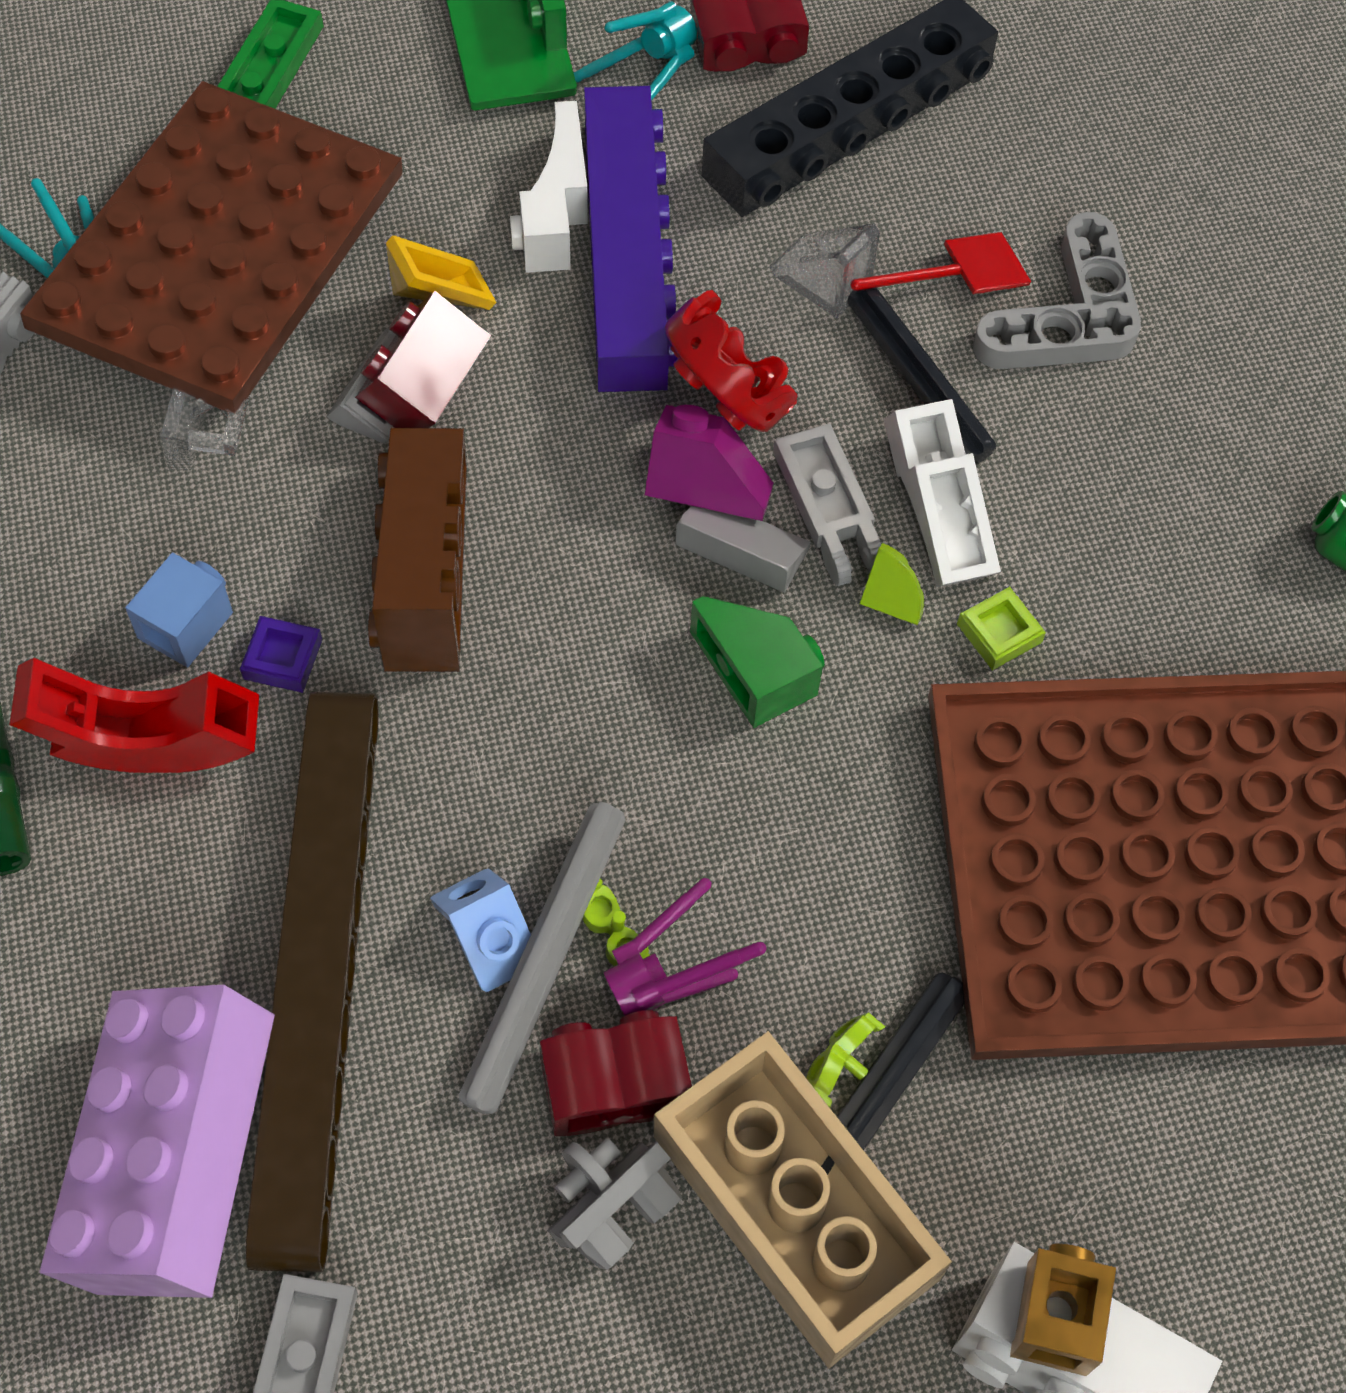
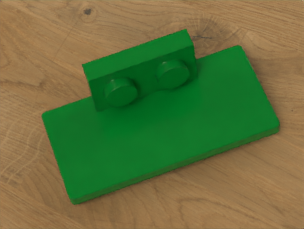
(512, 51)

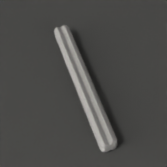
(542, 959)

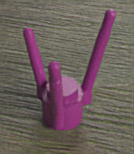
(643, 983)

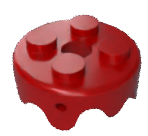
(716, 358)

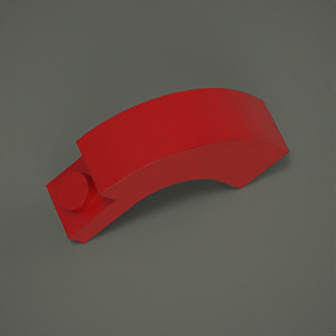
(136, 731)

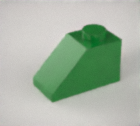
(757, 657)

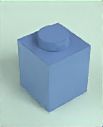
(180, 608)

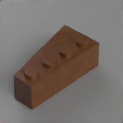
(420, 551)

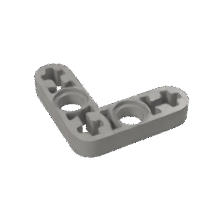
(1084, 318)

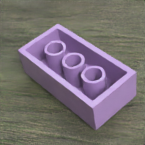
(159, 1143)

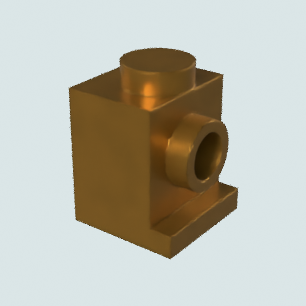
(1088, 1289)

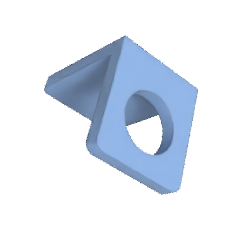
(486, 926)

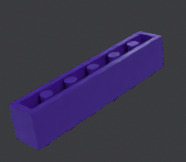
(627, 240)

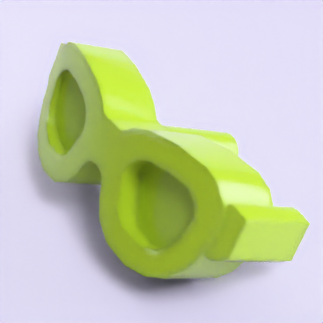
(605, 916)
(829, 1064)

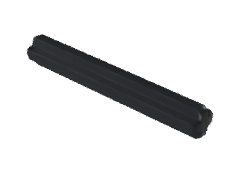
(918, 367)
(900, 1060)

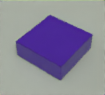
(281, 654)

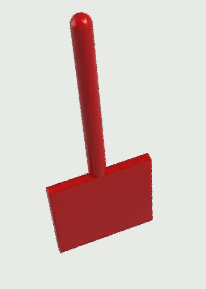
(982, 260)

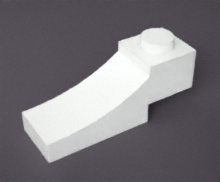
(554, 200)
(943, 491)

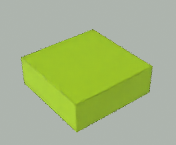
(1001, 628)

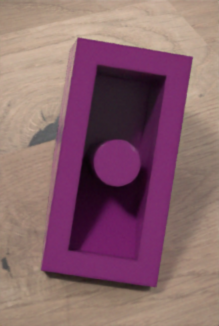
(705, 465)

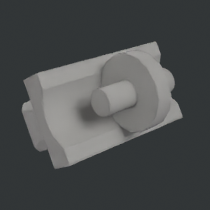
(589, 1221)

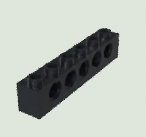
(848, 105)

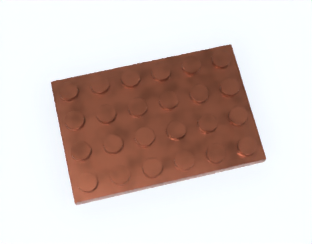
(214, 246)

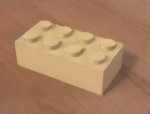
(828, 1247)

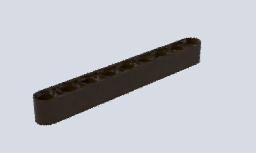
(314, 988)

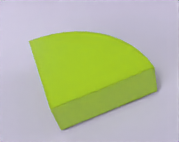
(893, 587)

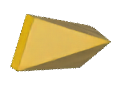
(421, 270)

